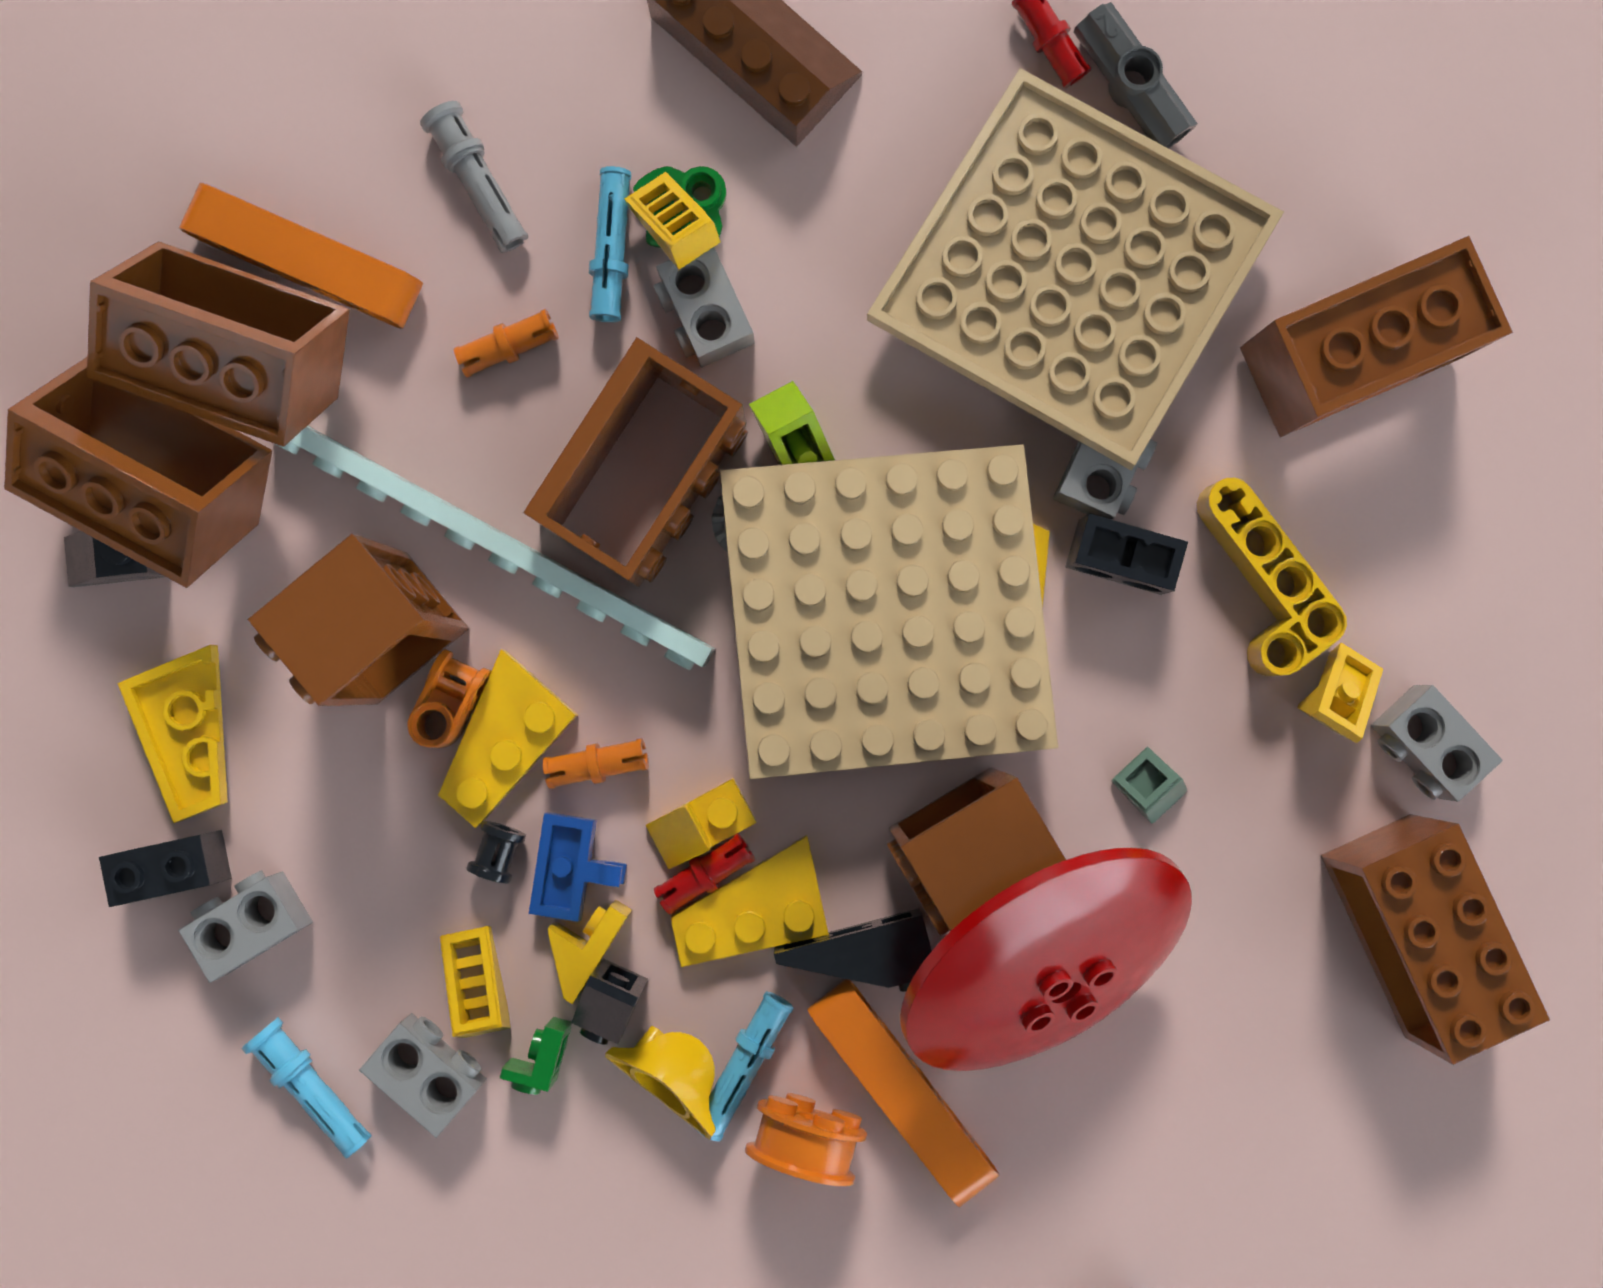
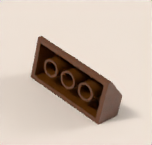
(763, 56)

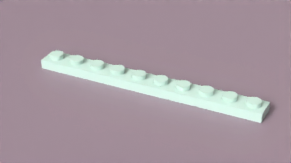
(505, 550)

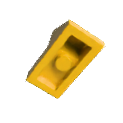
(1344, 693)
(701, 823)
(576, 956)

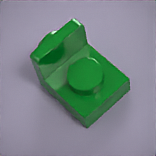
(548, 1051)

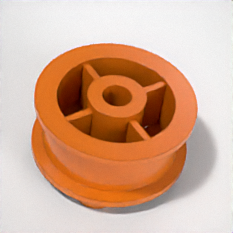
(806, 1140)

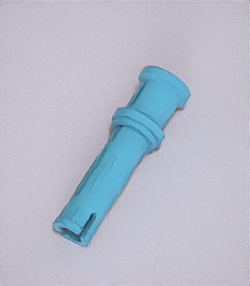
(292, 1070)

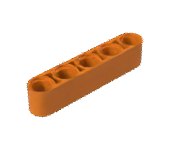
(301, 255)
(903, 1092)

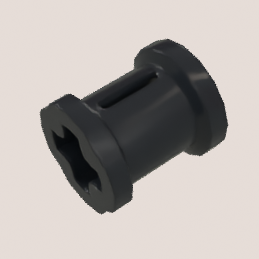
(496, 870)

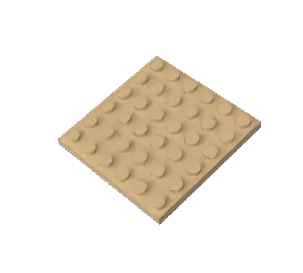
(1075, 268)
(887, 610)

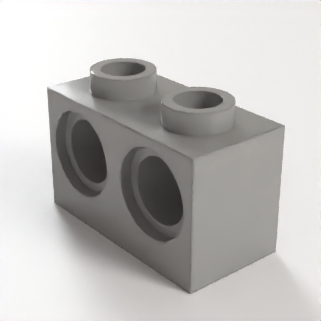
(713, 302)
(1088, 462)
(1442, 732)
(247, 928)
(415, 1085)

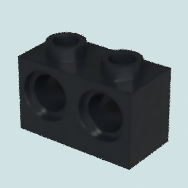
(1126, 554)
(165, 868)

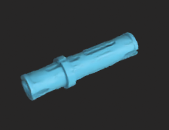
(609, 265)
(752, 1048)

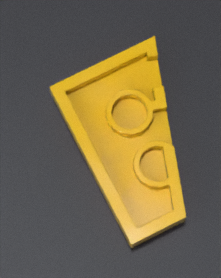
(182, 730)
(504, 739)
(756, 911)

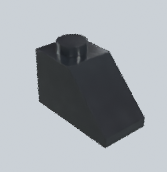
(96, 563)
(608, 1002)

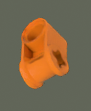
(447, 697)

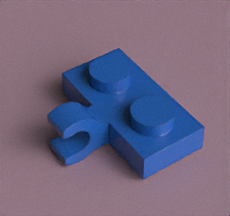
(567, 867)

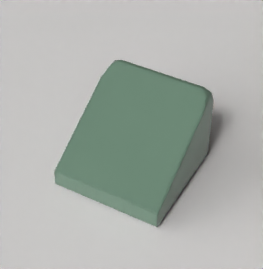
(1150, 785)

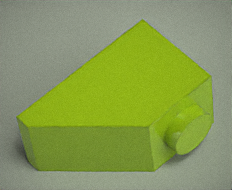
(791, 427)

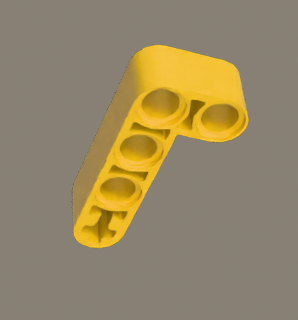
(1262, 573)

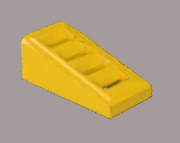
(687, 243)
(458, 1004)

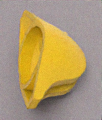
(675, 1071)

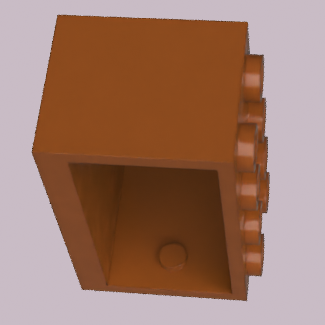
(1375, 336)
(216, 342)
(599, 434)
(135, 473)
(356, 624)
(971, 846)
(1435, 937)

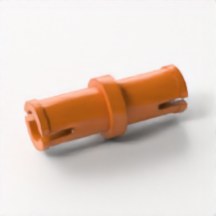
(506, 343)
(595, 763)

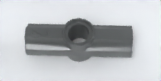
(1118, 50)

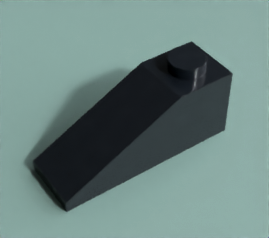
(873, 952)

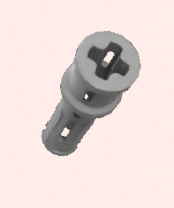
(465, 157)

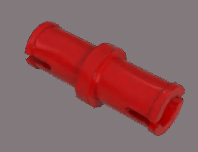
(1053, 40)
(704, 874)

